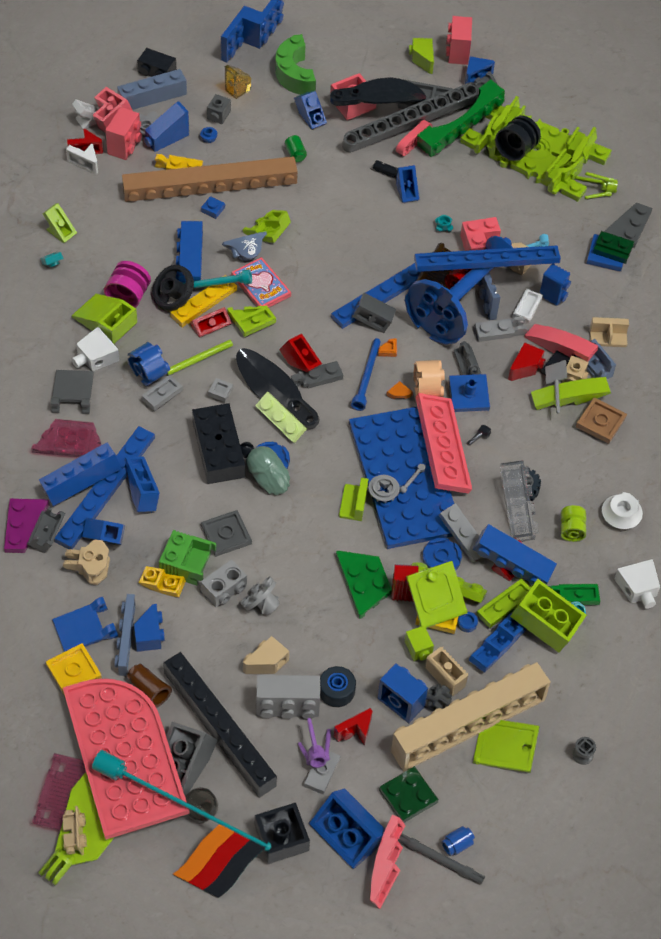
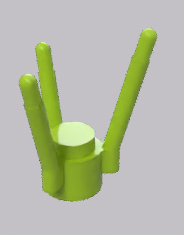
(609, 185)

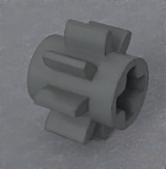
(439, 697)

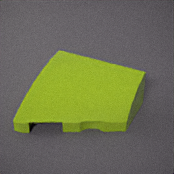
(272, 223)

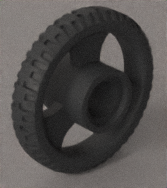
(171, 287)

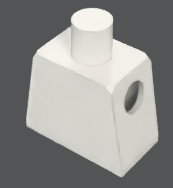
(95, 351)
(639, 582)

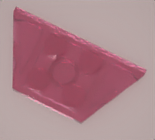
(68, 439)

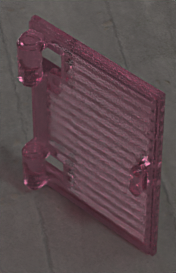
(57, 790)

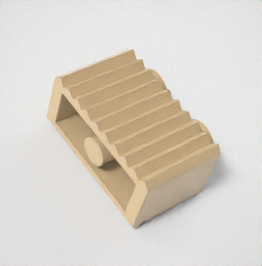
(446, 671)

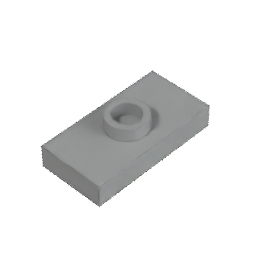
(320, 777)

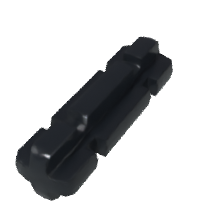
(385, 168)

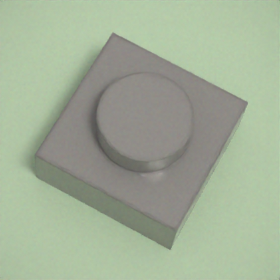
(220, 390)

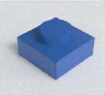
(213, 207)

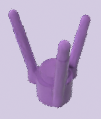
(316, 755)

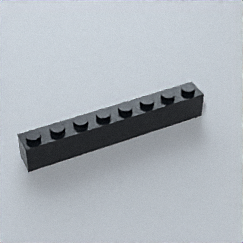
(220, 724)

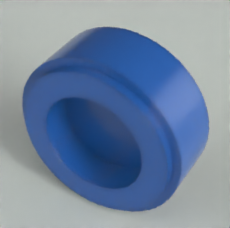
(467, 622)

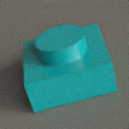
(52, 259)

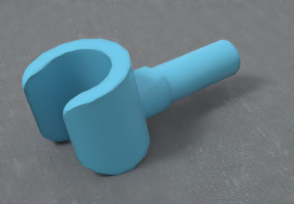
(543, 241)

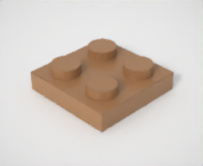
(601, 420)

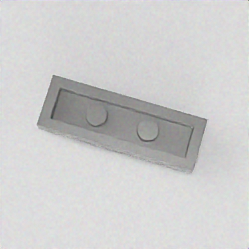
(461, 530)

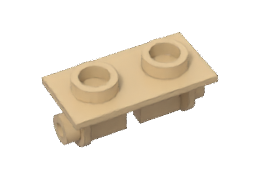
(74, 822)

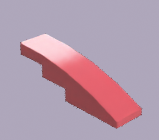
(560, 340)
(385, 869)

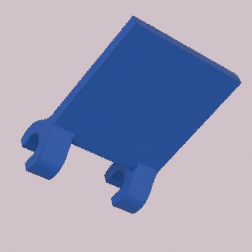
(84, 626)

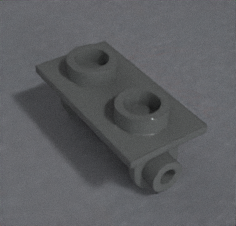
(467, 359)

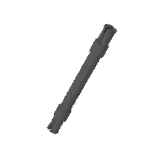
(463, 870)

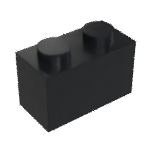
(155, 63)

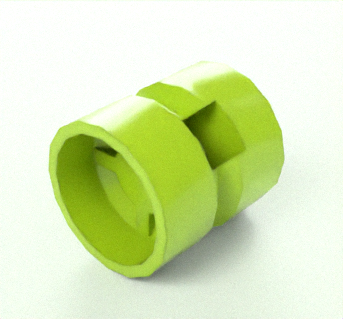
(573, 523)

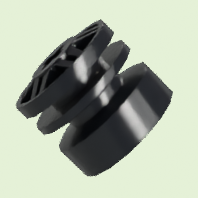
(518, 138)

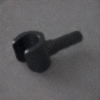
(484, 431)

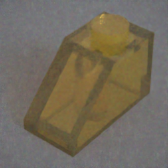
(236, 81)

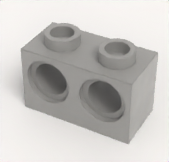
(221, 580)

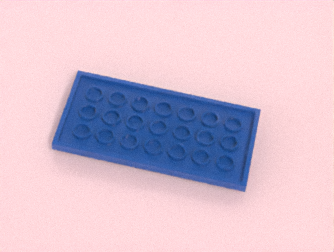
(395, 446)

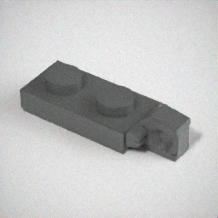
(318, 376)

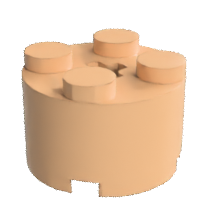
(428, 377)

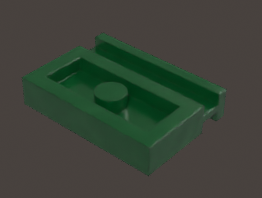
(613, 247)

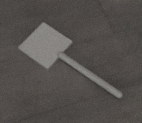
(555, 373)

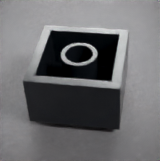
(284, 832)

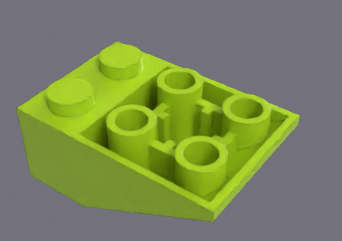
(109, 314)

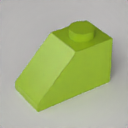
(422, 53)

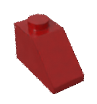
(300, 354)
(527, 362)

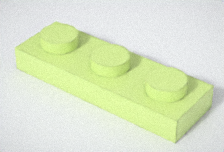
(281, 417)

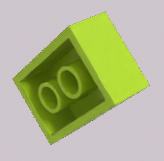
(548, 615)

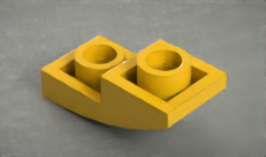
(164, 583)

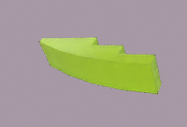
(572, 391)

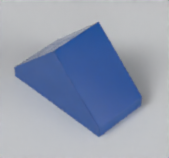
(478, 68)
(407, 183)

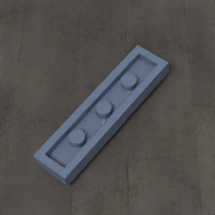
(124, 641)

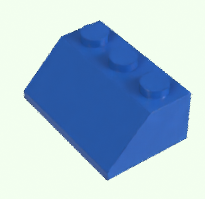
(348, 827)

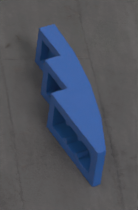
(497, 644)

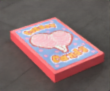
(266, 285)

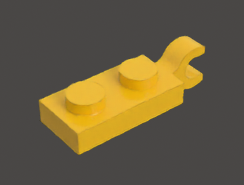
(176, 162)

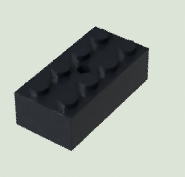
(218, 443)

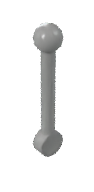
(421, 468)

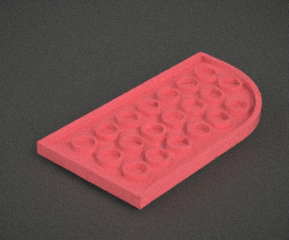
(127, 725)

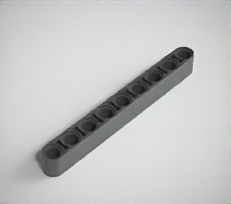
(406, 123)

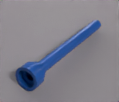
(359, 400)

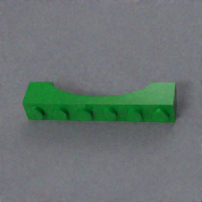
(434, 139)

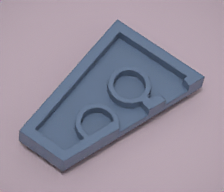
(489, 295)

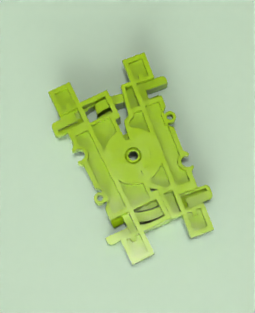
(552, 153)

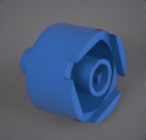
(148, 363)

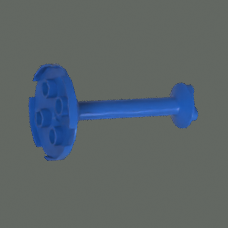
(439, 308)

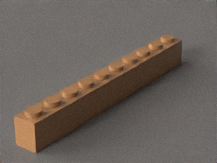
(209, 179)

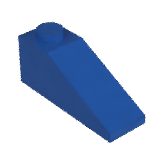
(142, 484)

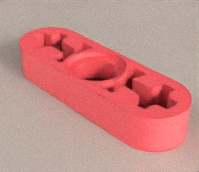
(410, 140)

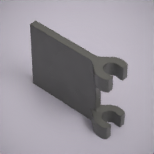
(72, 387)

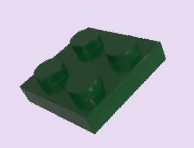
(408, 794)

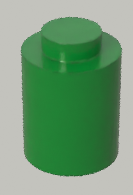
(295, 148)

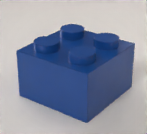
(402, 692)

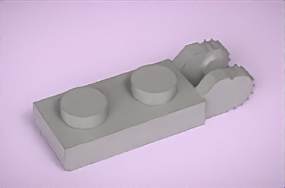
(500, 329)

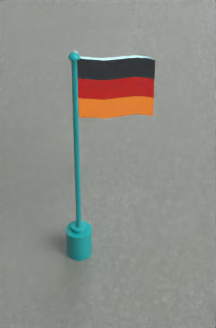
(219, 856)

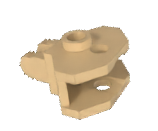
(92, 561)

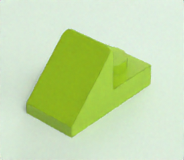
(59, 223)

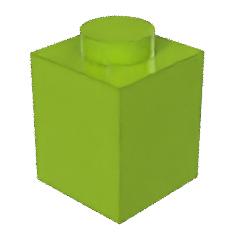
(419, 643)

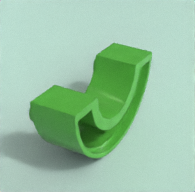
(287, 72)

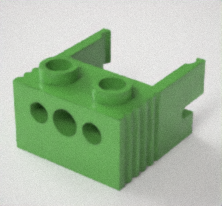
(186, 556)

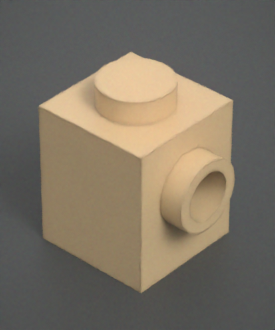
(576, 369)

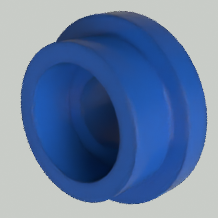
(208, 134)

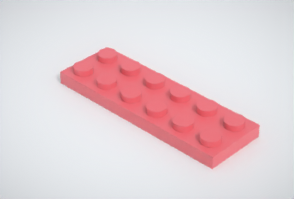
(443, 443)

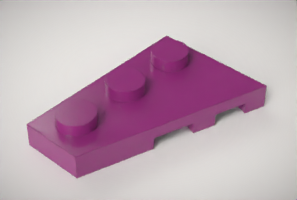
(21, 522)

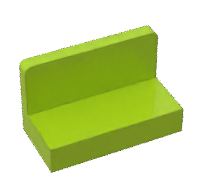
(354, 500)

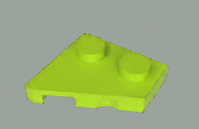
(251, 318)

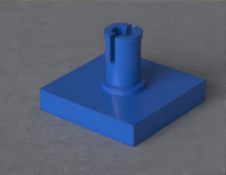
(469, 392)

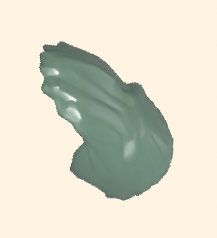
(268, 470)

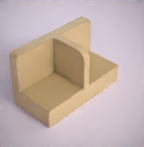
(609, 331)

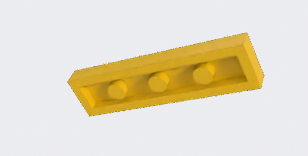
(202, 302)

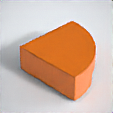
(389, 348)
(399, 391)

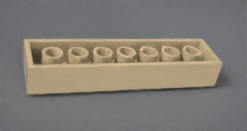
(465, 717)

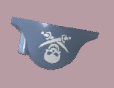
(246, 247)

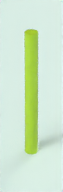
(199, 357)

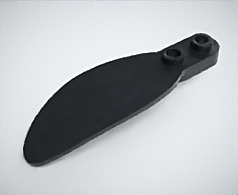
(378, 92)
(266, 377)

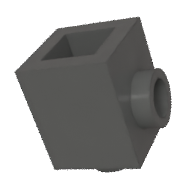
(218, 109)

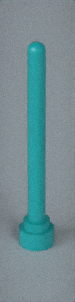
(243, 277)

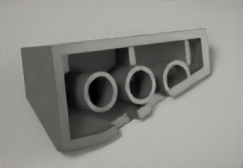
(190, 752)

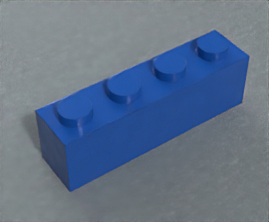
(190, 249)
(80, 474)
(513, 556)

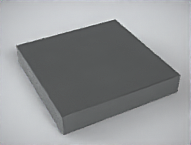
(227, 532)

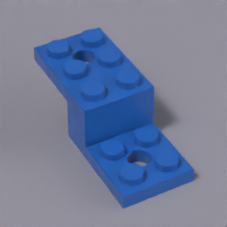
(251, 28)

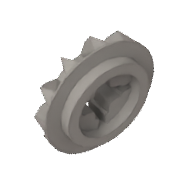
(386, 482)

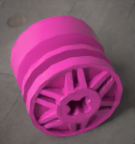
(128, 282)

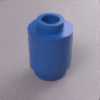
(458, 841)

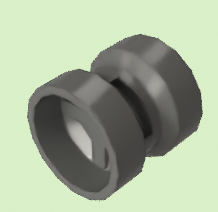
(581, 754)

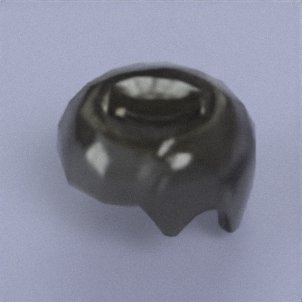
(204, 800)

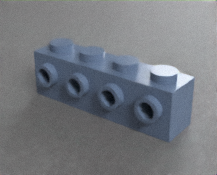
(154, 89)

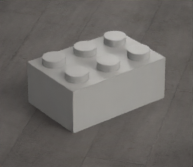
(288, 696)

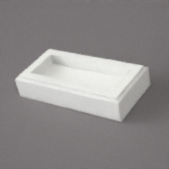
(528, 305)

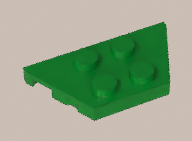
(364, 580)

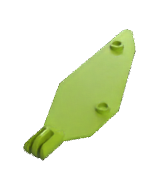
(80, 796)

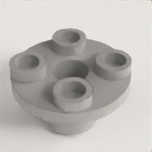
(262, 597)

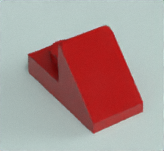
(84, 143)
(358, 724)

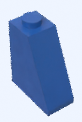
(168, 128)

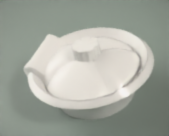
(622, 511)

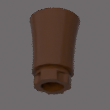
(149, 684)

